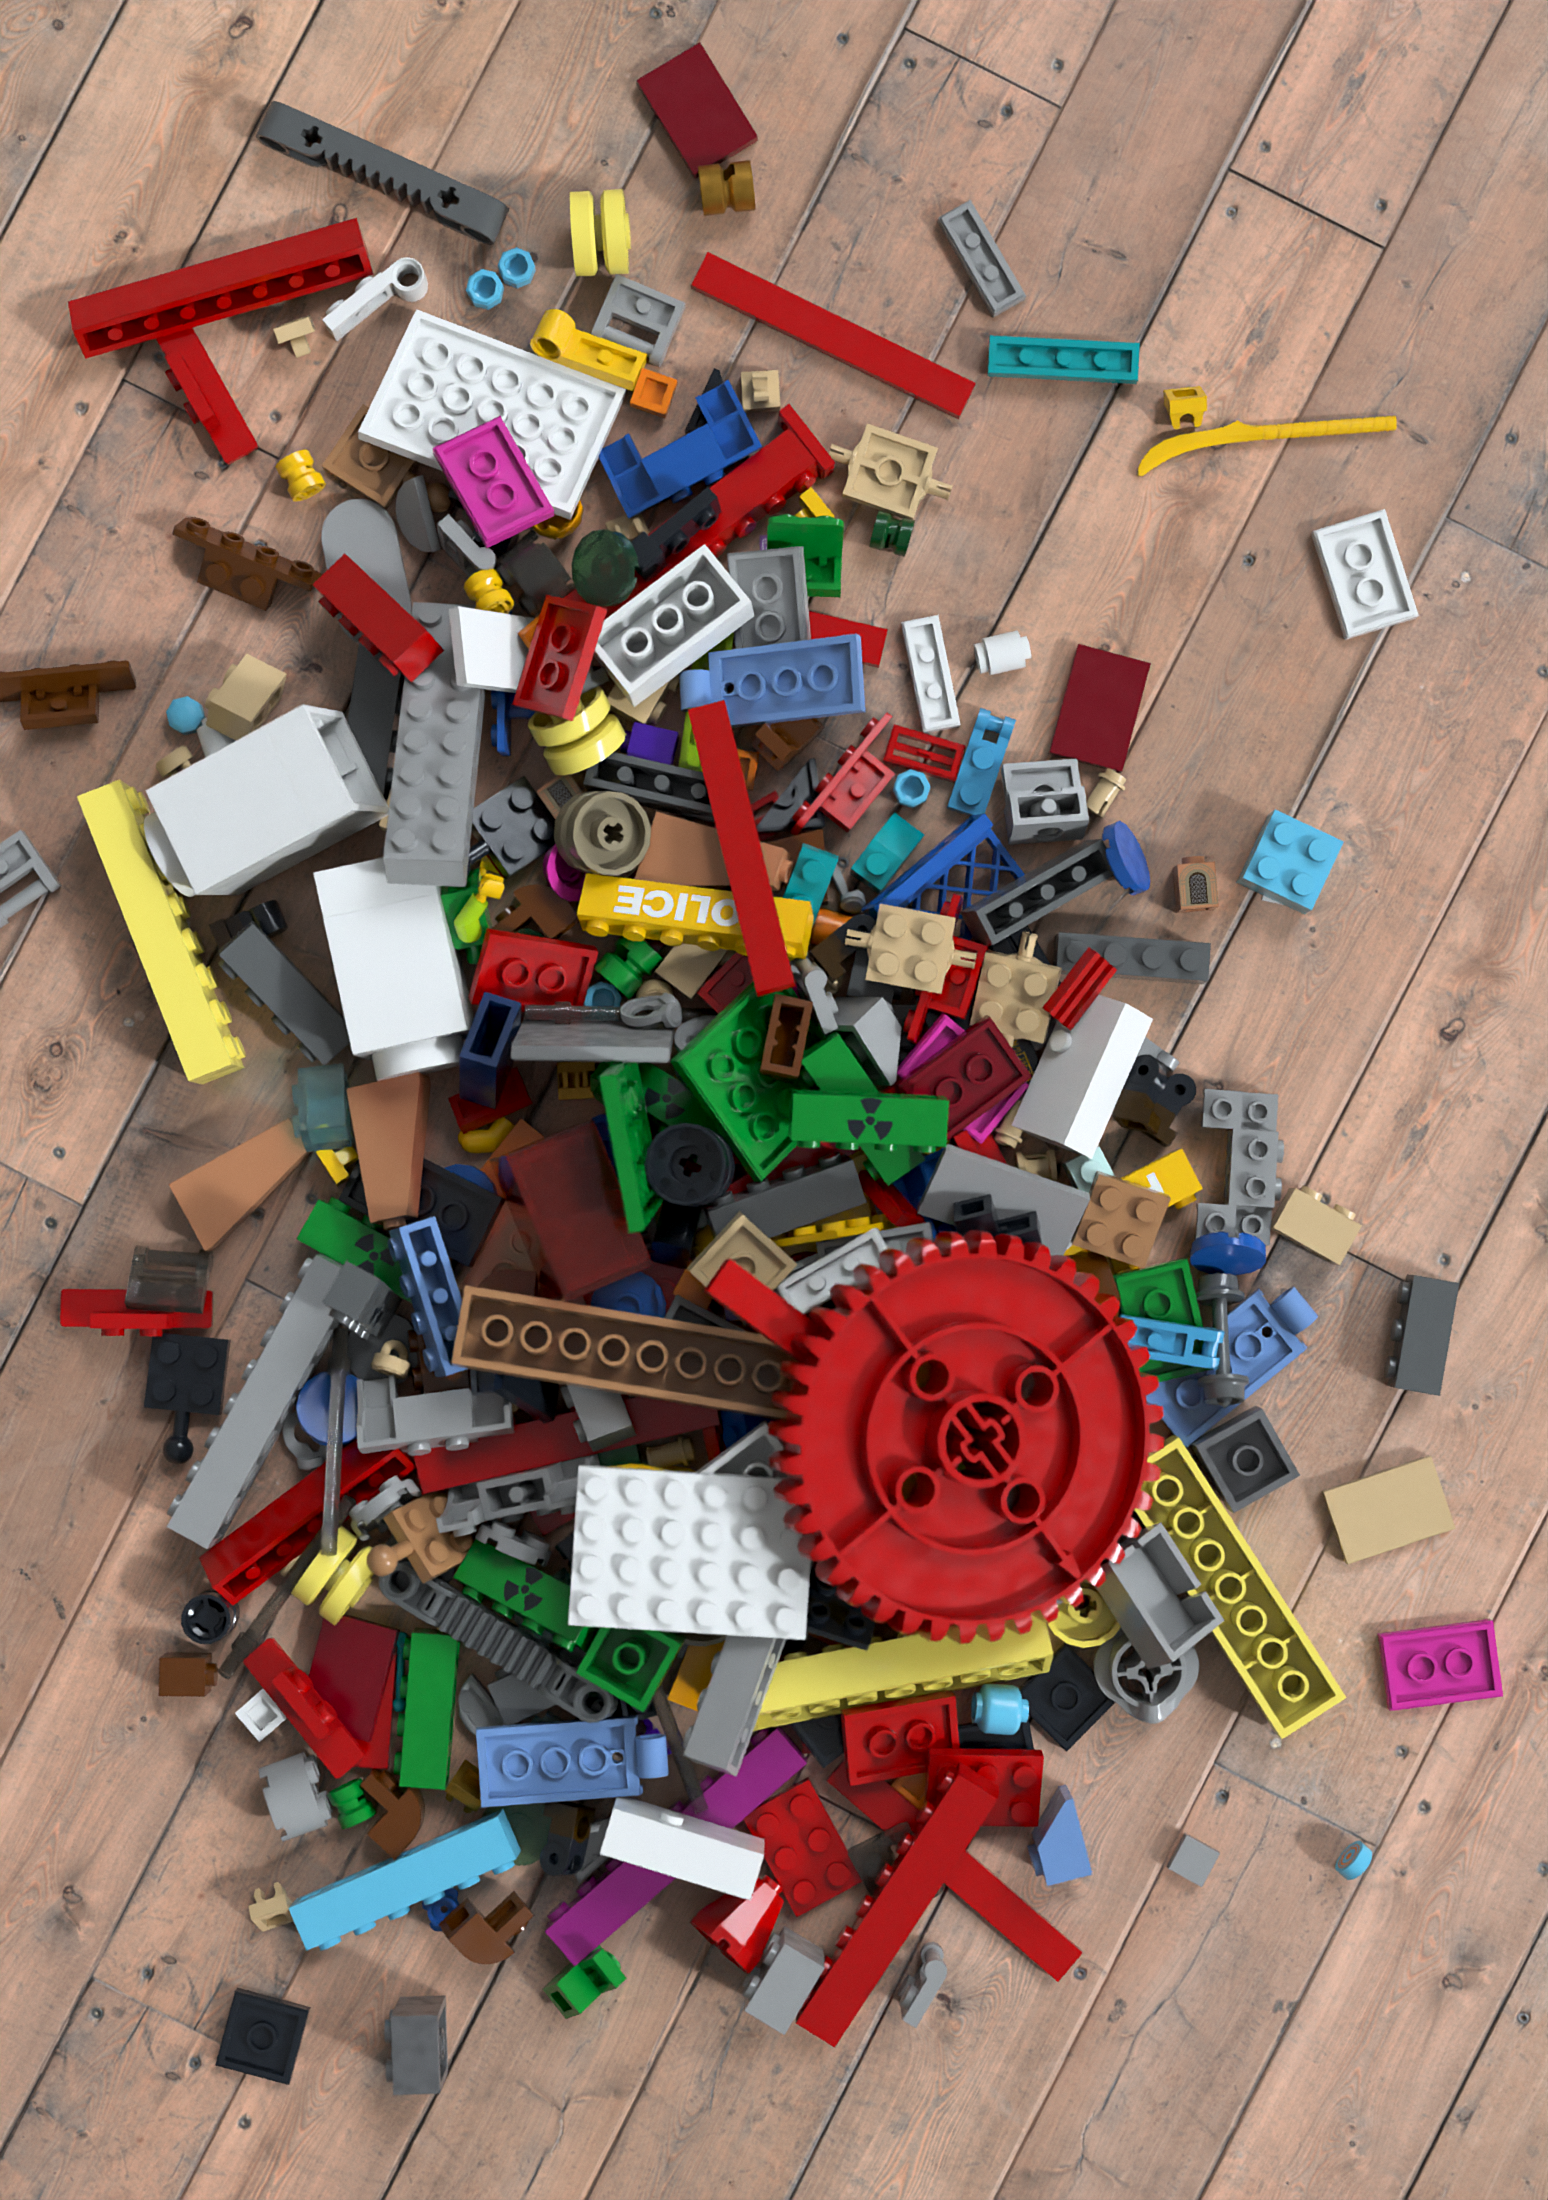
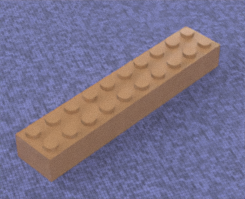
(619, 1352)

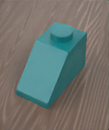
(886, 853)

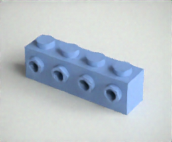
(432, 1290)

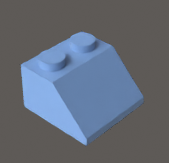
(1059, 1842)

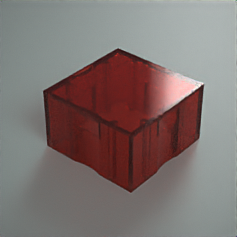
(570, 1212)

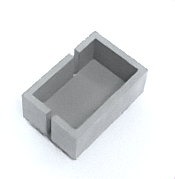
(1145, 1601)

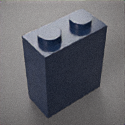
(488, 1050)

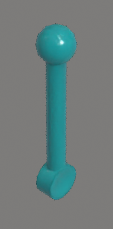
(399, 1704)

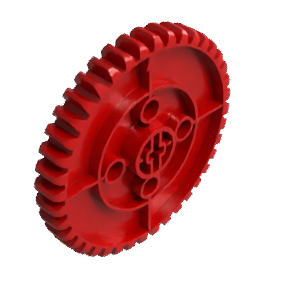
(860, 1425)

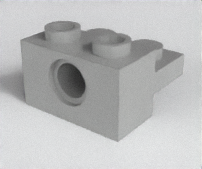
(1044, 801)

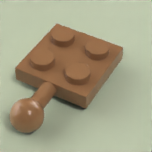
(375, 470)
(1121, 1219)
(420, 1540)

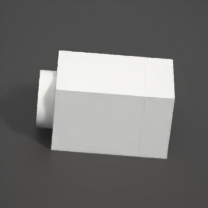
(262, 804)
(395, 970)

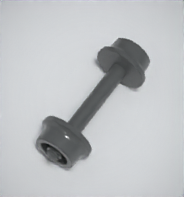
(1219, 1291)

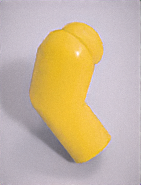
(486, 1140)

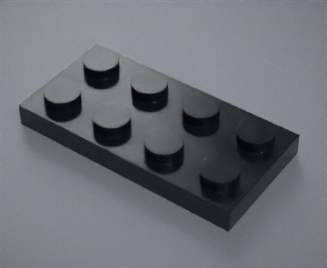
(460, 1208)

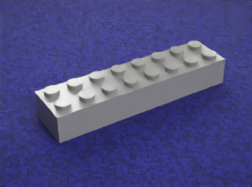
(434, 768)
(259, 1409)

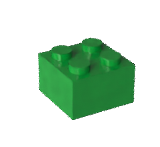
(631, 1662)

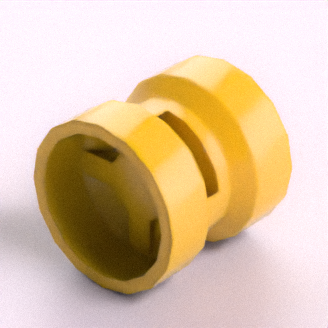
(301, 476)
(487, 592)

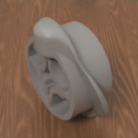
(1154, 1703)

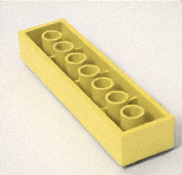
(162, 935)
(1258, 1628)
(897, 1669)

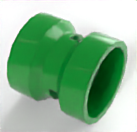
(351, 1803)

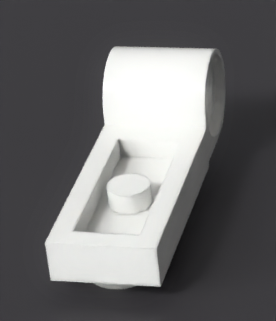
(372, 293)

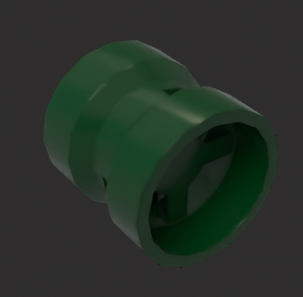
(891, 533)

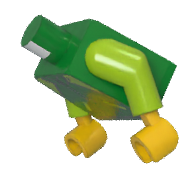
(468, 908)

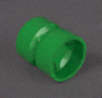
(628, 965)

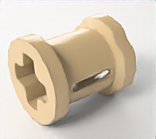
(1038, 1164)

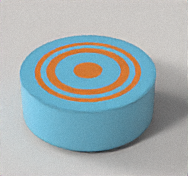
(1353, 1860)

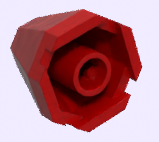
(741, 1925)

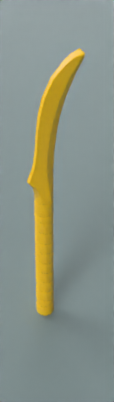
(1241, 432)

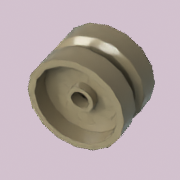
(602, 832)

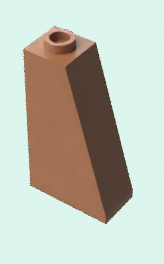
(692, 856)
(390, 1144)
(234, 1184)

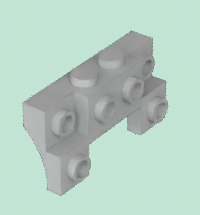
(1249, 1166)
(429, 1419)
(512, 1495)

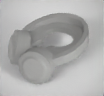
(852, 901)
(665, 1009)
(306, 1457)

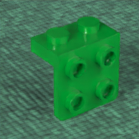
(822, 549)

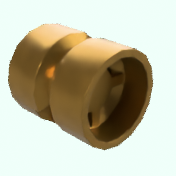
(727, 188)

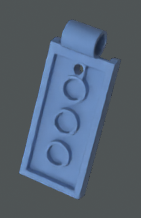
(781, 681)
(1249, 1356)
(566, 1761)

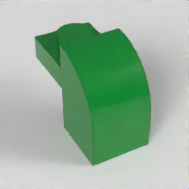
(581, 1984)

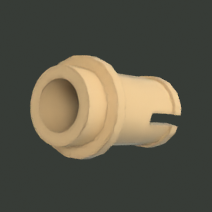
(1105, 792)
(1007, 1134)
(671, 1453)

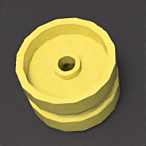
(600, 232)
(580, 742)
(336, 1574)
(1085, 1625)

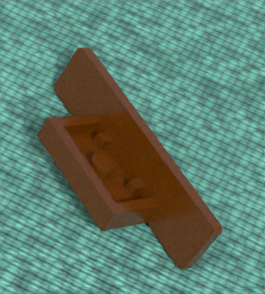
(240, 567)
(64, 693)

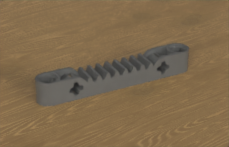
(291, 130)
(499, 1641)

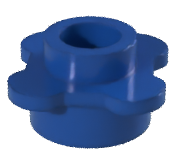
(434, 1909)

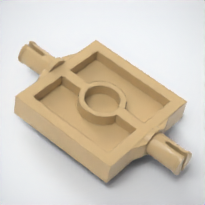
(889, 472)
(910, 948)
(1014, 992)

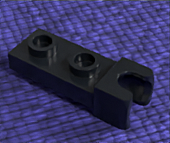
(675, 533)

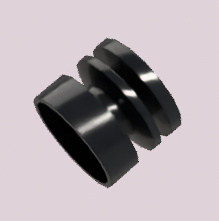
(667, 1169)

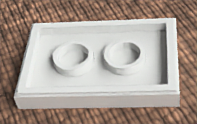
(1364, 574)
(487, 648)

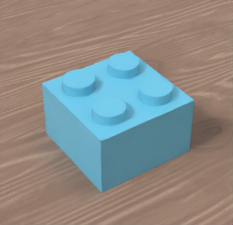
(1290, 862)

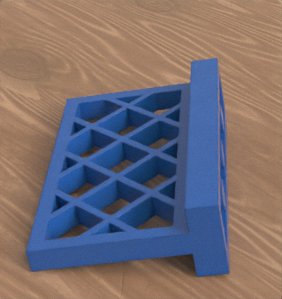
(937, 865)

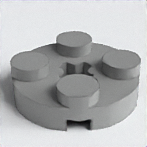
(370, 1514)
(526, 1547)

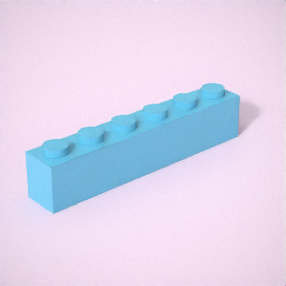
(413, 1877)

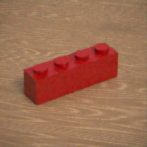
(378, 618)

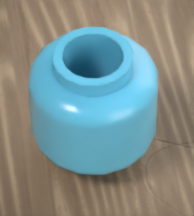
(999, 1709)

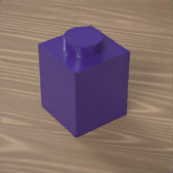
(651, 743)

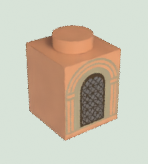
(558, 792)
(1195, 885)

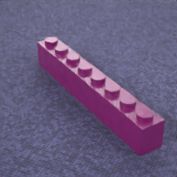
(626, 1888)

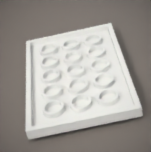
(459, 379)
(686, 1554)

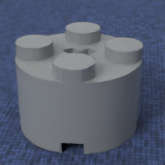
(294, 1795)

